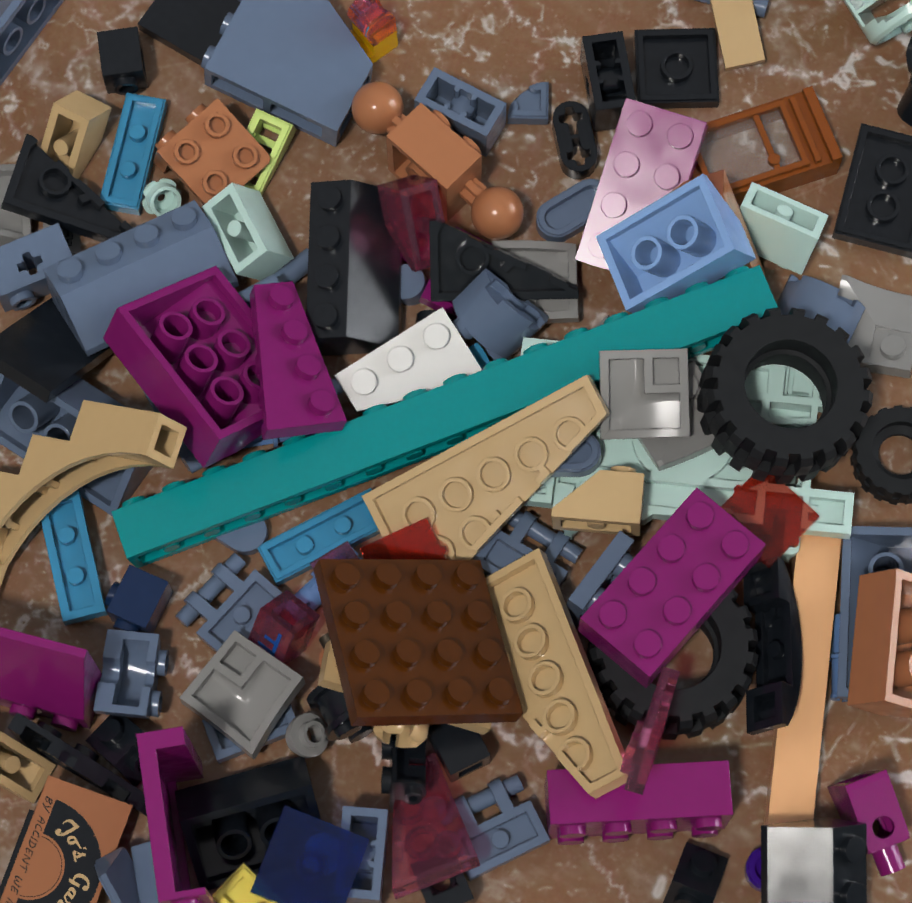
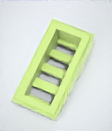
(286, 133)

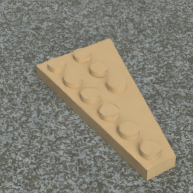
(492, 474)
(554, 673)

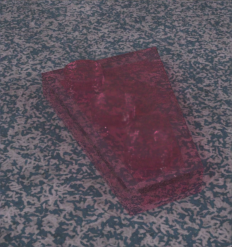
(647, 734)
(429, 837)

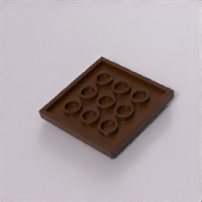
(416, 642)

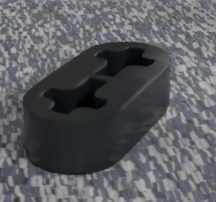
(583, 138)

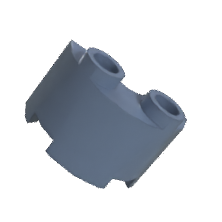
(820, 299)
(495, 316)
(131, 675)

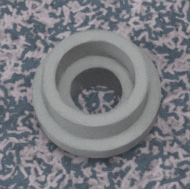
(297, 737)

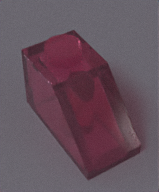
(406, 213)

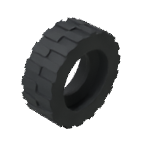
(866, 461)

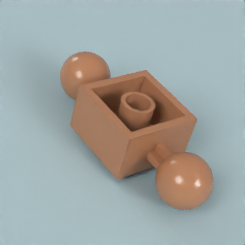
(430, 148)

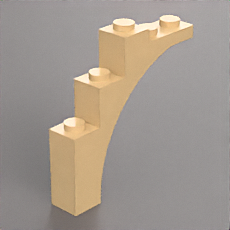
(101, 442)

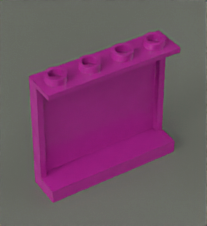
(164, 760)

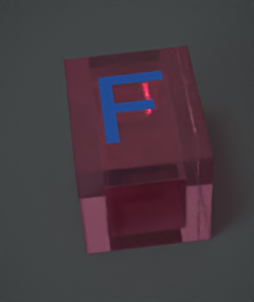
(284, 627)

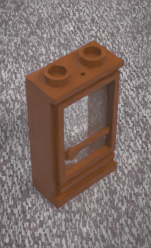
(771, 145)

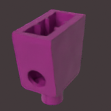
(869, 799)

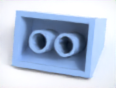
(674, 245)

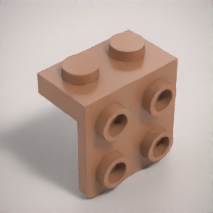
(211, 152)

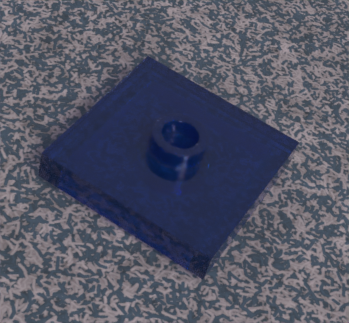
(308, 861)

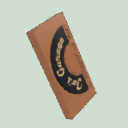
(62, 844)

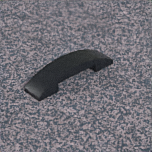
(779, 647)

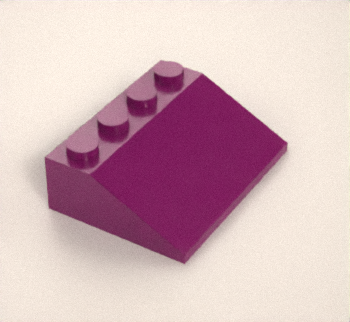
(195, 361)
(47, 680)

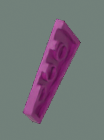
(293, 376)

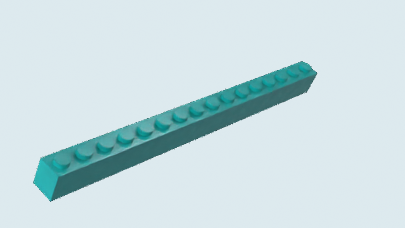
(423, 422)

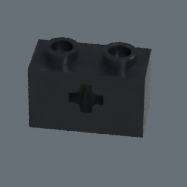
(606, 77)

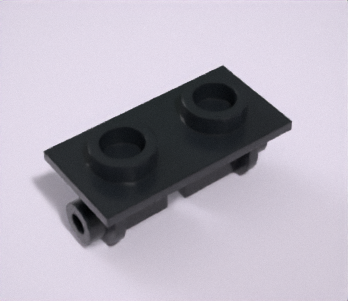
(401, 779)

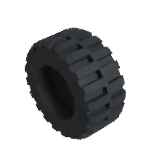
(815, 352)
(695, 706)

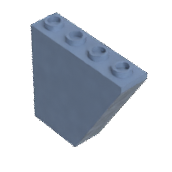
(290, 63)

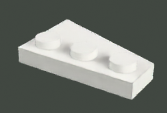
(409, 362)

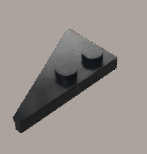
(52, 196)
(460, 258)
(77, 760)

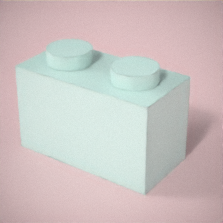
(781, 227)
(247, 232)

